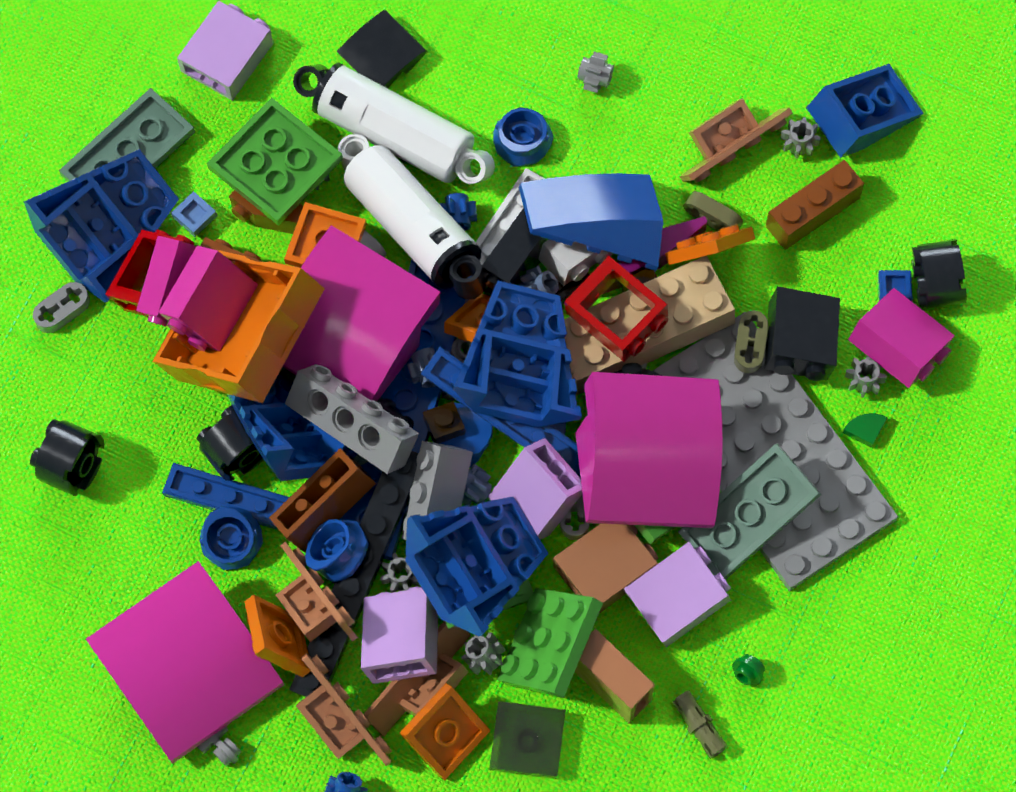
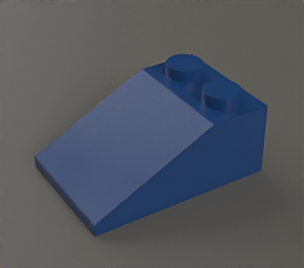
(863, 109)

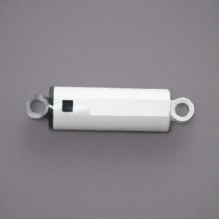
(394, 123)
(412, 217)

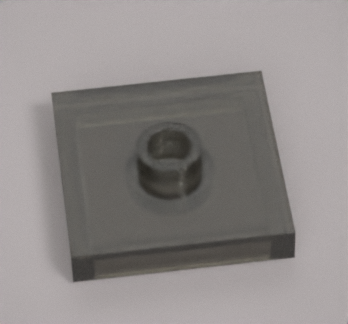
(527, 740)

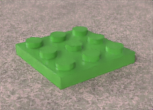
(275, 161)
(549, 641)

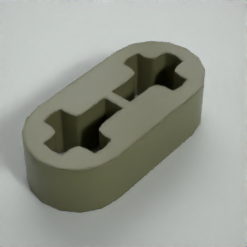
(717, 214)
(758, 343)

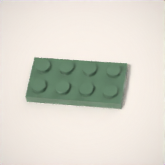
(145, 125)
(753, 511)

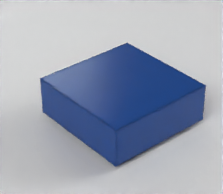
(896, 279)

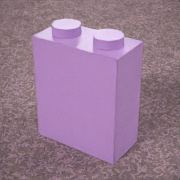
(225, 49)
(541, 486)
(679, 593)
(399, 636)

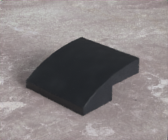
(382, 49)

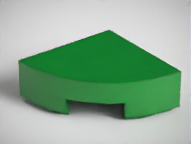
(865, 428)

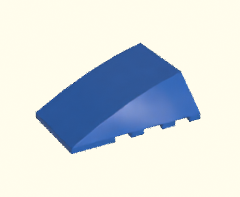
(599, 211)
(99, 216)
(520, 360)
(283, 437)
(473, 559)

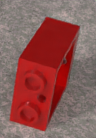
(132, 273)
(593, 287)

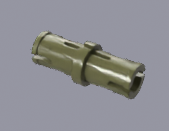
(699, 724)

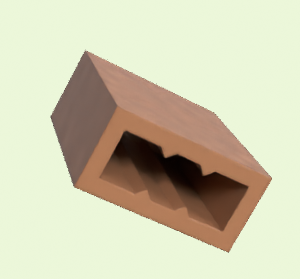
(605, 562)
(614, 677)

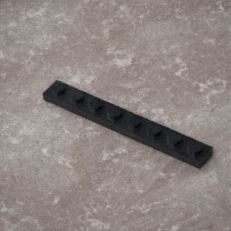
(379, 527)

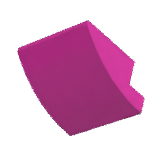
(365, 317)
(651, 450)
(184, 662)

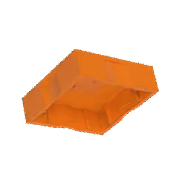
(259, 338)

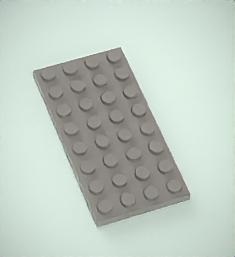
(773, 410)

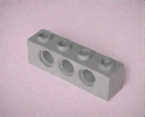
(358, 431)

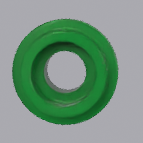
(748, 670)

